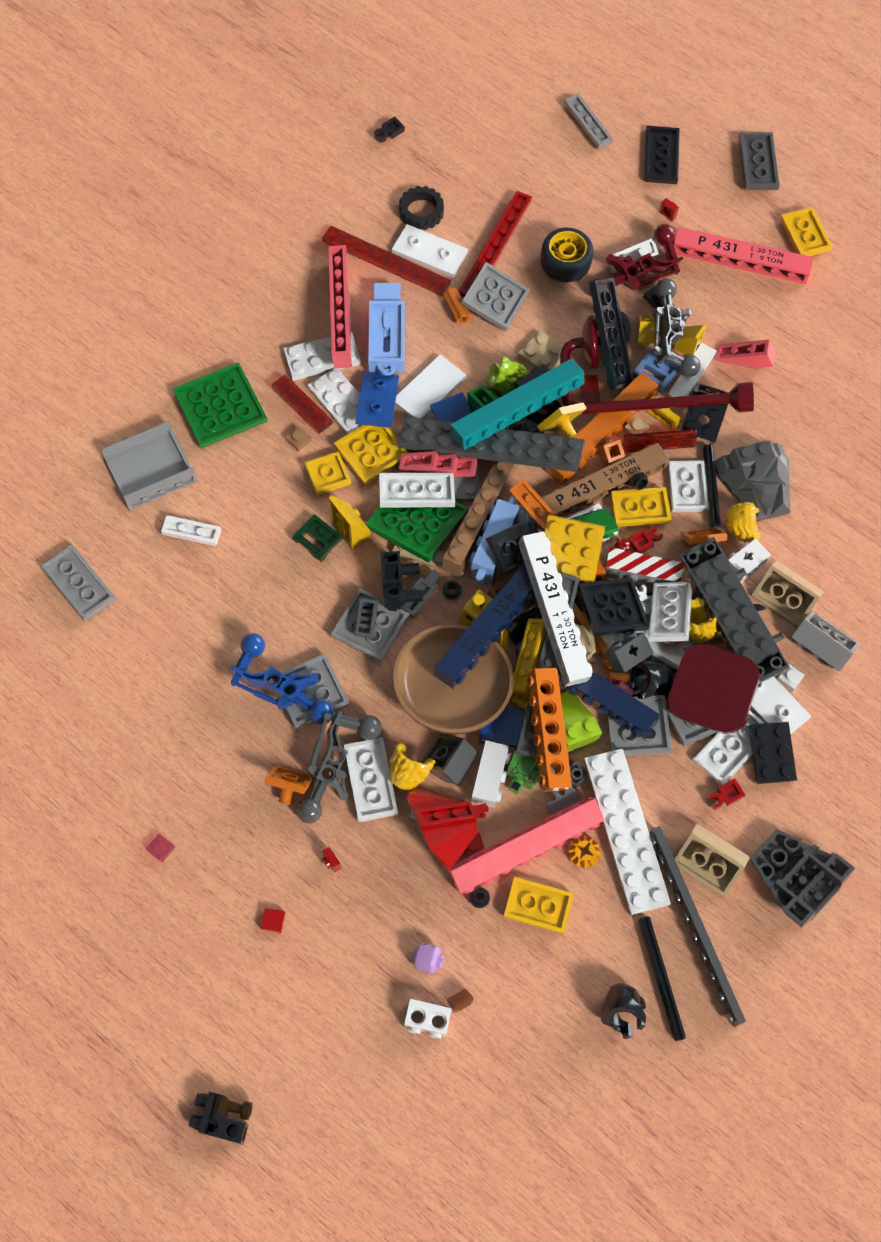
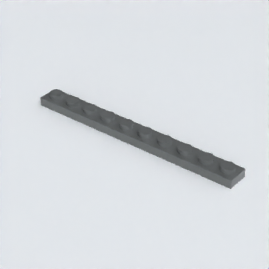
(525, 743)
(699, 934)

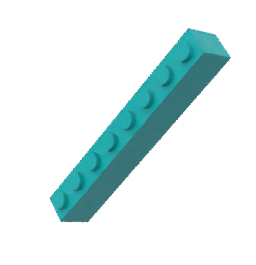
(517, 404)

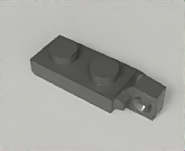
(428, 587)

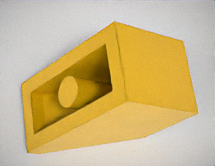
(645, 330)
(690, 340)

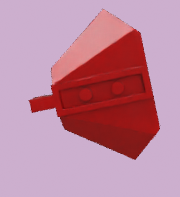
(445, 823)

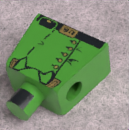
(522, 772)

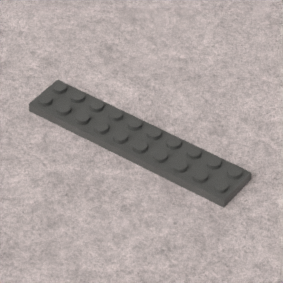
(503, 446)

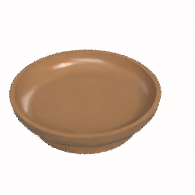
(437, 705)

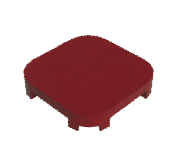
(714, 688)

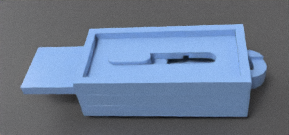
(386, 330)
(483, 565)

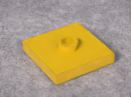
(327, 473)

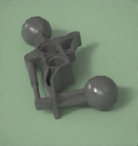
(669, 325)
(368, 727)

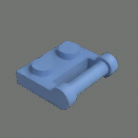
(664, 370)

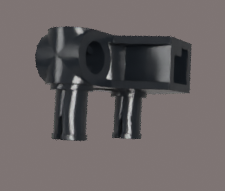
(392, 573)

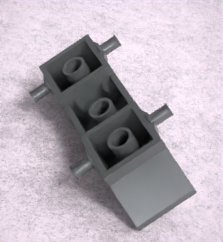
(733, 608)

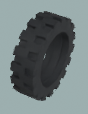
(421, 193)

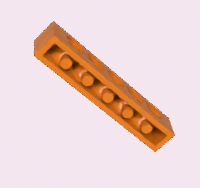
(554, 720)

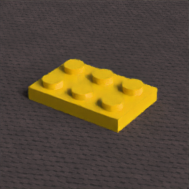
(806, 232)
(640, 507)
(538, 905)

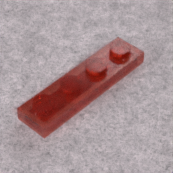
(302, 404)
(666, 440)

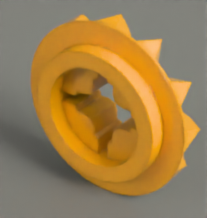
(587, 860)

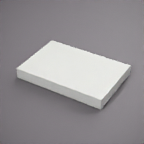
(688, 486)

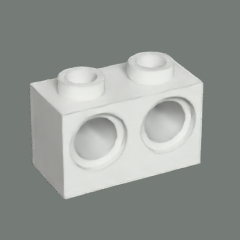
(429, 1012)

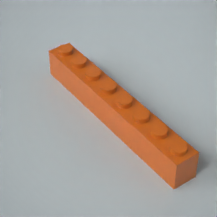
(607, 424)

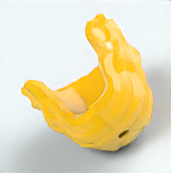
(742, 521)
(701, 624)
(405, 772)

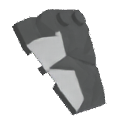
(758, 476)
(799, 875)

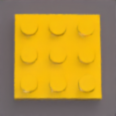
(370, 451)
(575, 546)

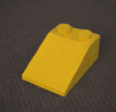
(348, 522)

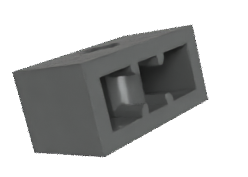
(628, 652)

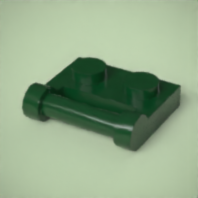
(321, 533)

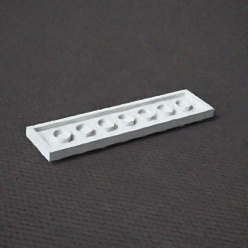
(627, 832)

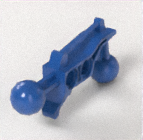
(253, 646)

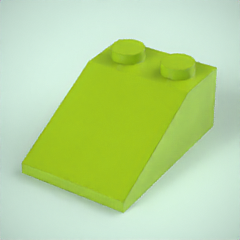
(579, 723)

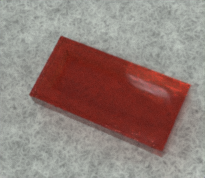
(590, 389)

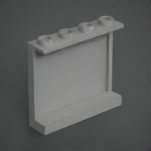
(149, 465)

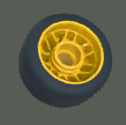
(566, 254)

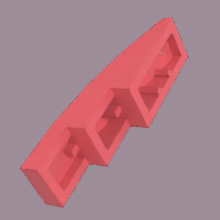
(433, 463)

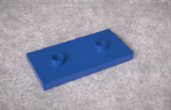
(377, 400)

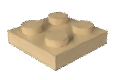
(541, 351)

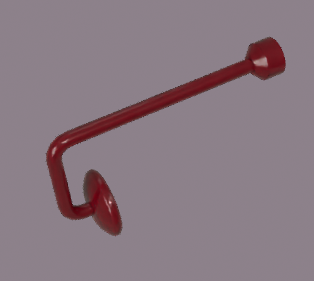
(740, 396)

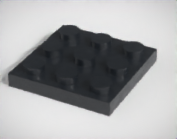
(613, 607)

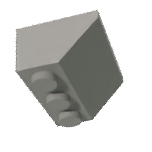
(825, 641)

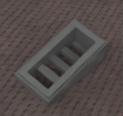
(371, 603)

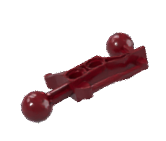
(663, 236)

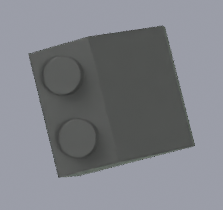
(451, 758)

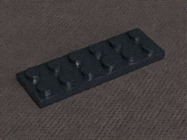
(611, 333)

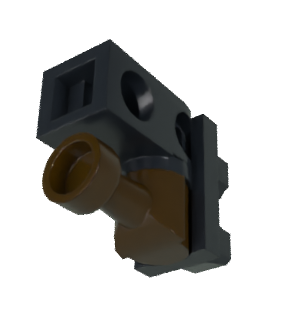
(214, 1118)

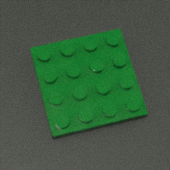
(220, 405)
(417, 529)

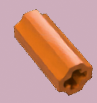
(458, 310)

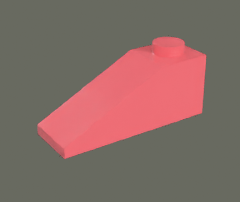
(750, 354)

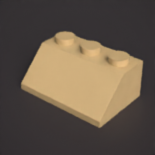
(787, 593)
(711, 860)

